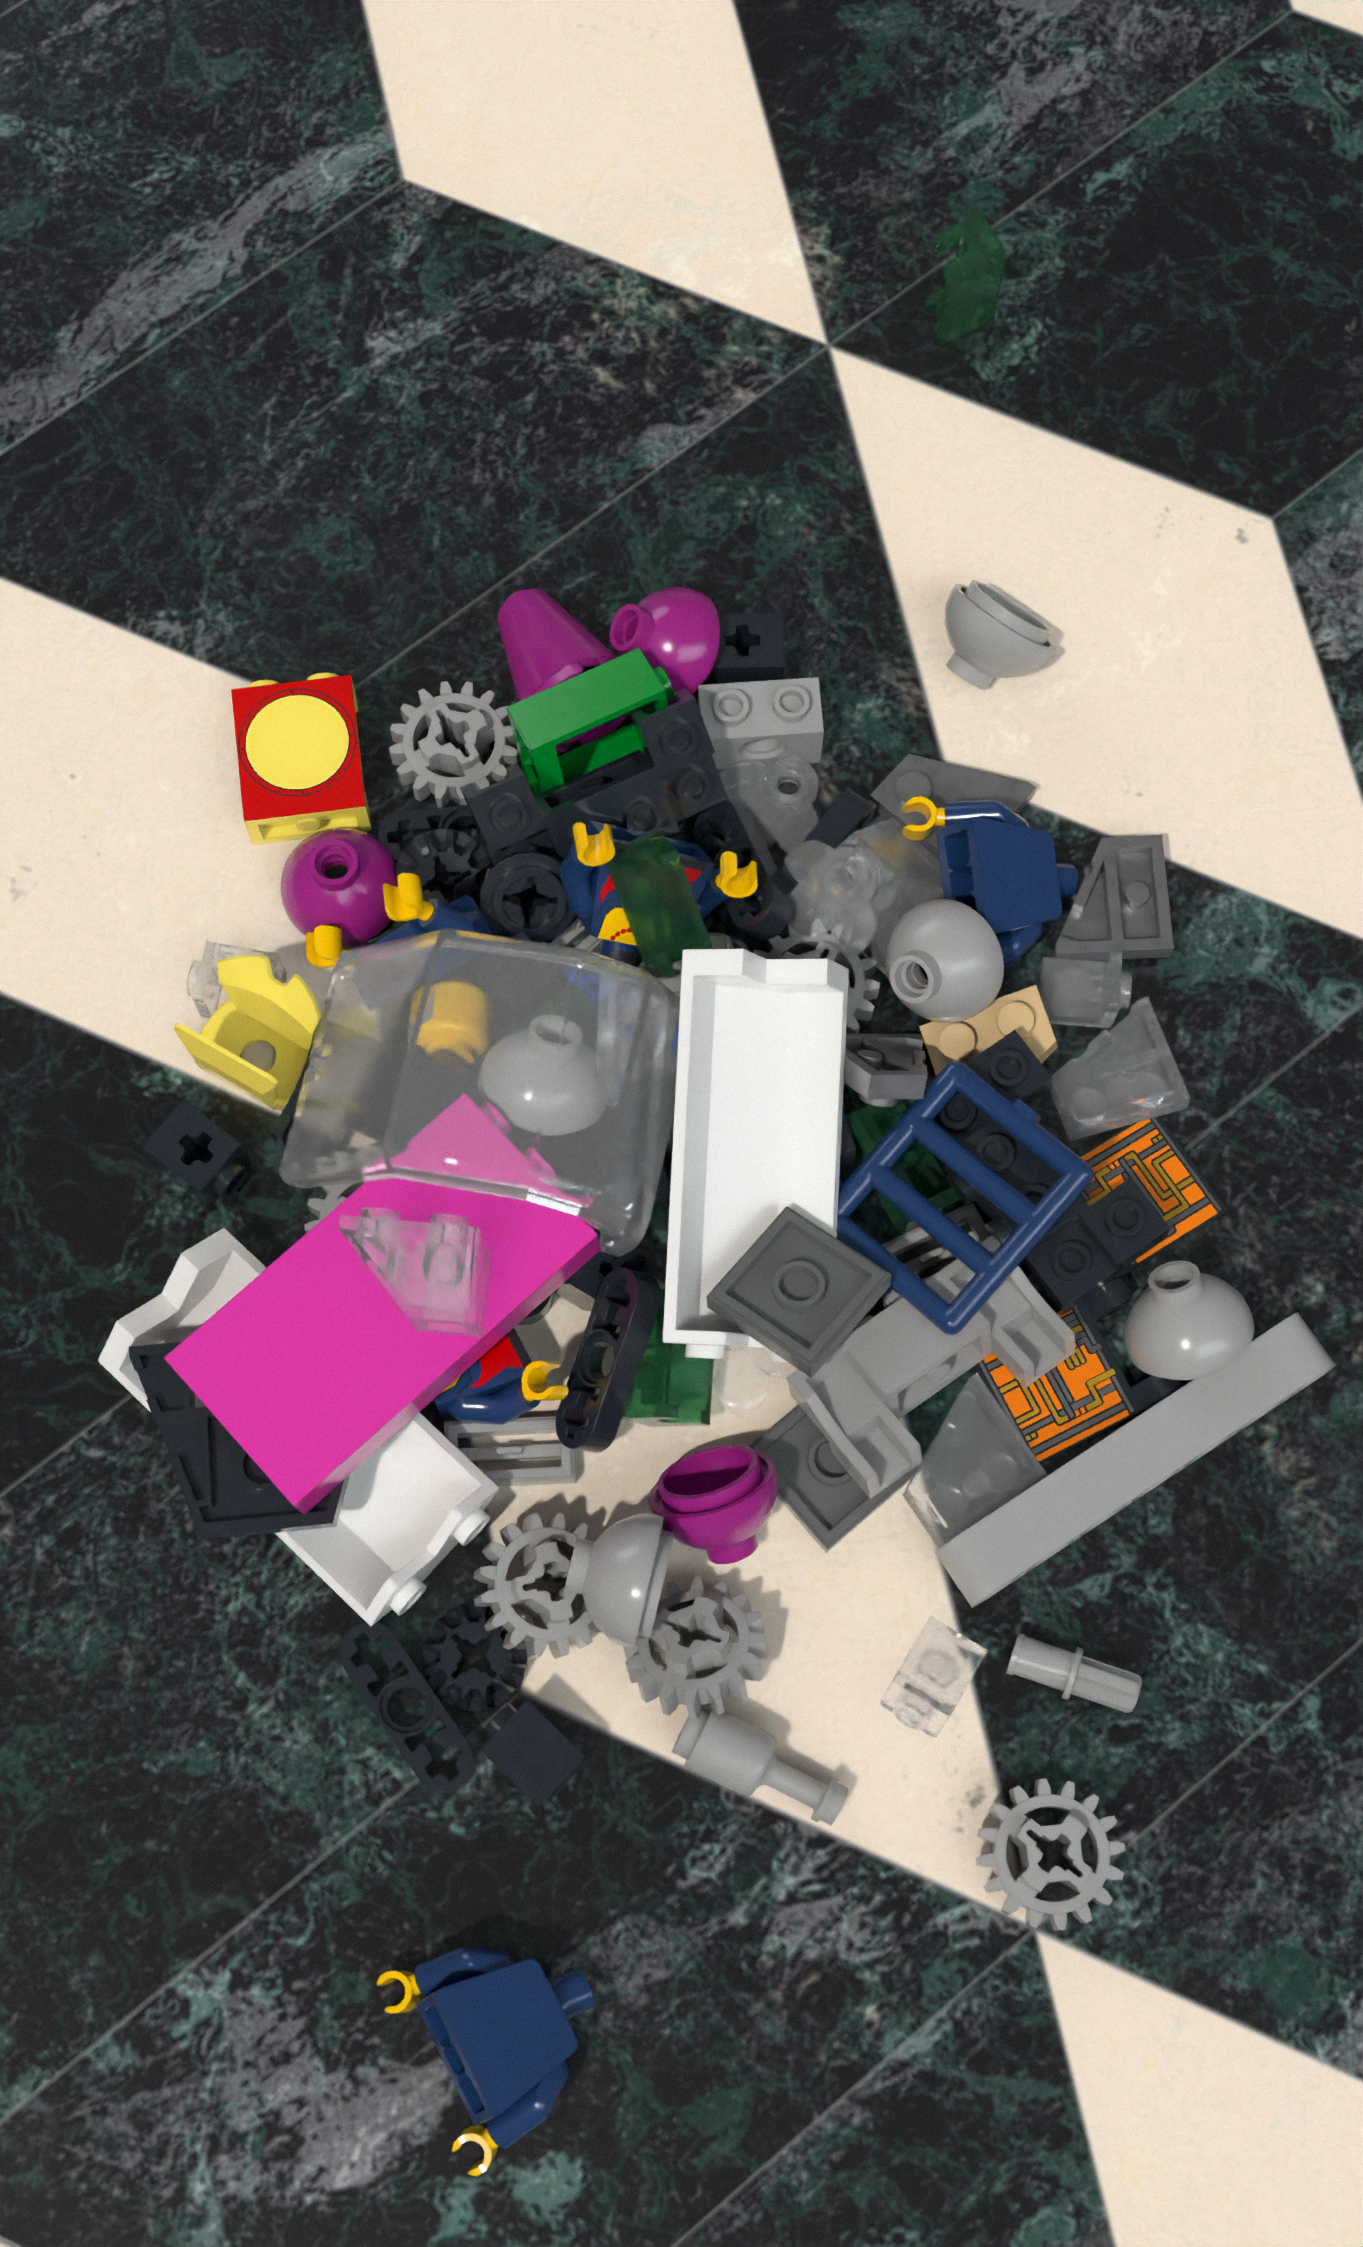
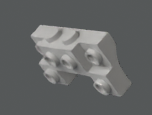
(904, 1359)

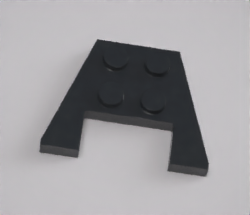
(217, 1476)

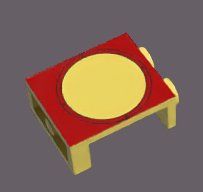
(299, 758)

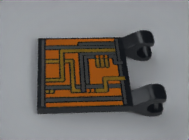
(1163, 1174)
(1082, 1392)

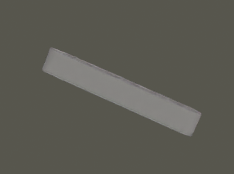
(1133, 1461)

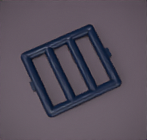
(1032, 1219)

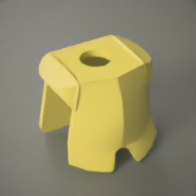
(256, 1012)

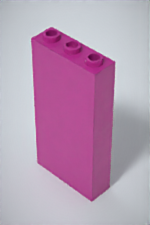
(323, 1365)

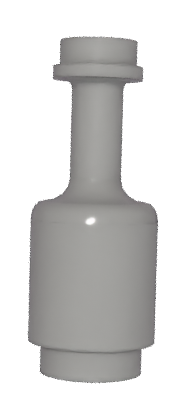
(745, 1758)

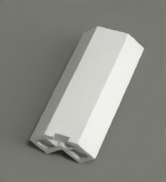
(749, 1122)
(399, 1505)

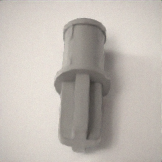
(1074, 1674)

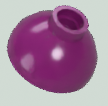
(674, 631)
(348, 902)
(717, 1500)

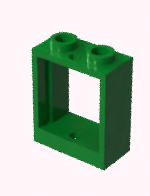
(581, 706)

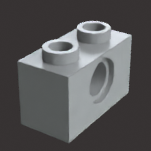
(763, 720)

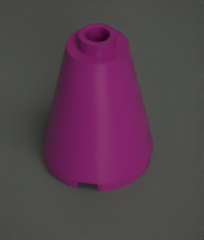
(548, 648)

